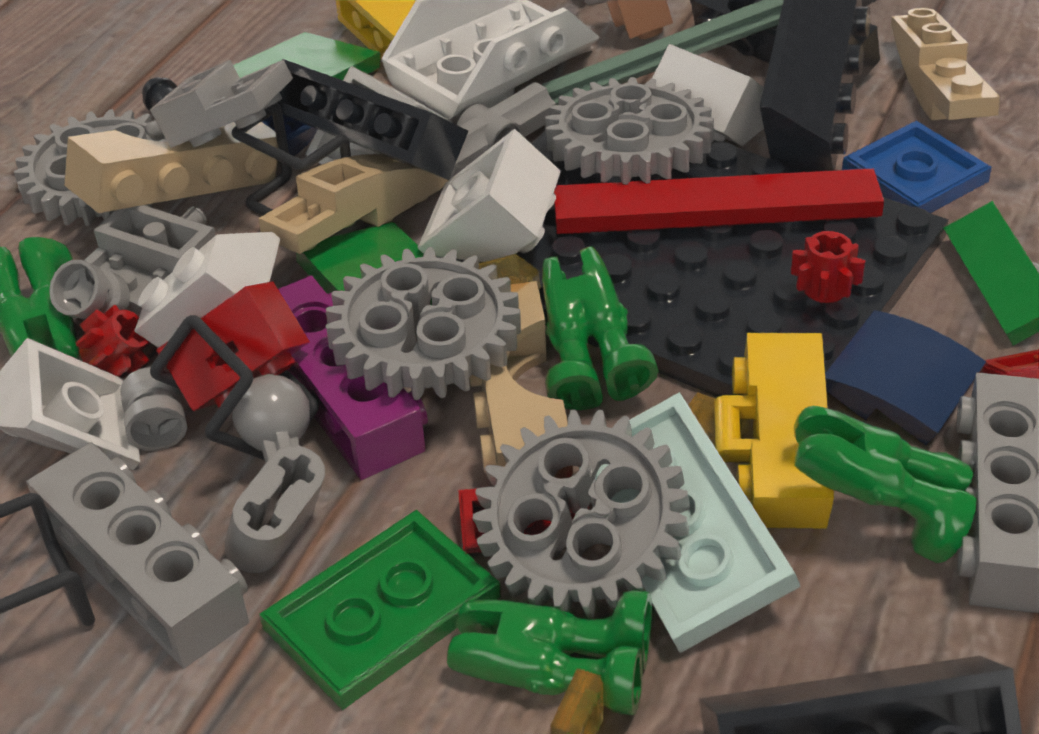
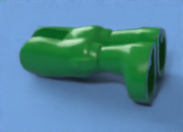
(584, 309)
(36, 315)
(889, 472)
(532, 647)

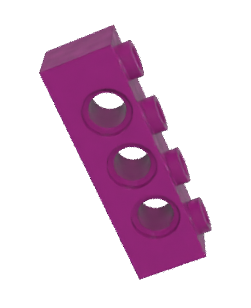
(362, 423)

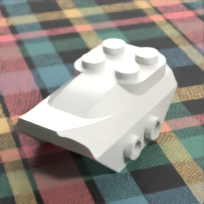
(478, 50)

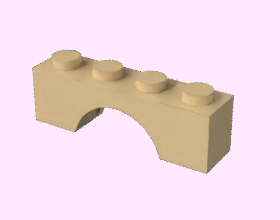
(126, 171)
(504, 403)

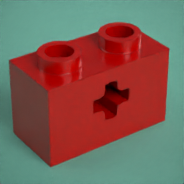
(254, 323)

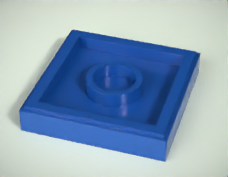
(920, 167)

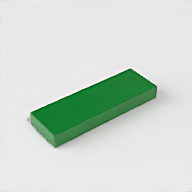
(999, 269)

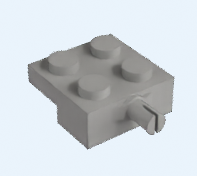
(216, 99)
(147, 244)

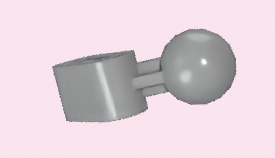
(273, 420)

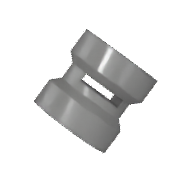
(82, 288)
(152, 412)

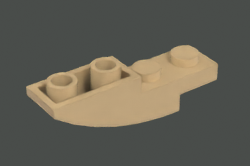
(938, 70)
(344, 191)

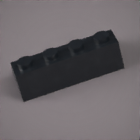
(811, 81)
(928, 698)

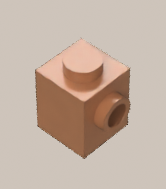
(640, 17)

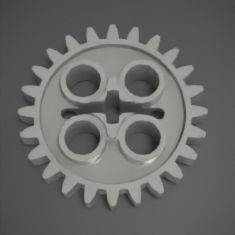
(629, 130)
(44, 165)
(458, 336)
(634, 529)

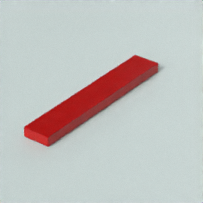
(717, 201)

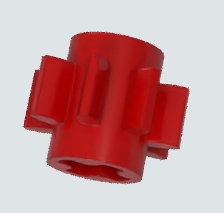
(827, 267)
(112, 341)

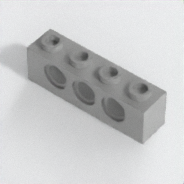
(1004, 459)
(142, 553)

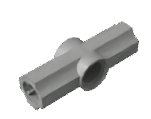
(486, 126)

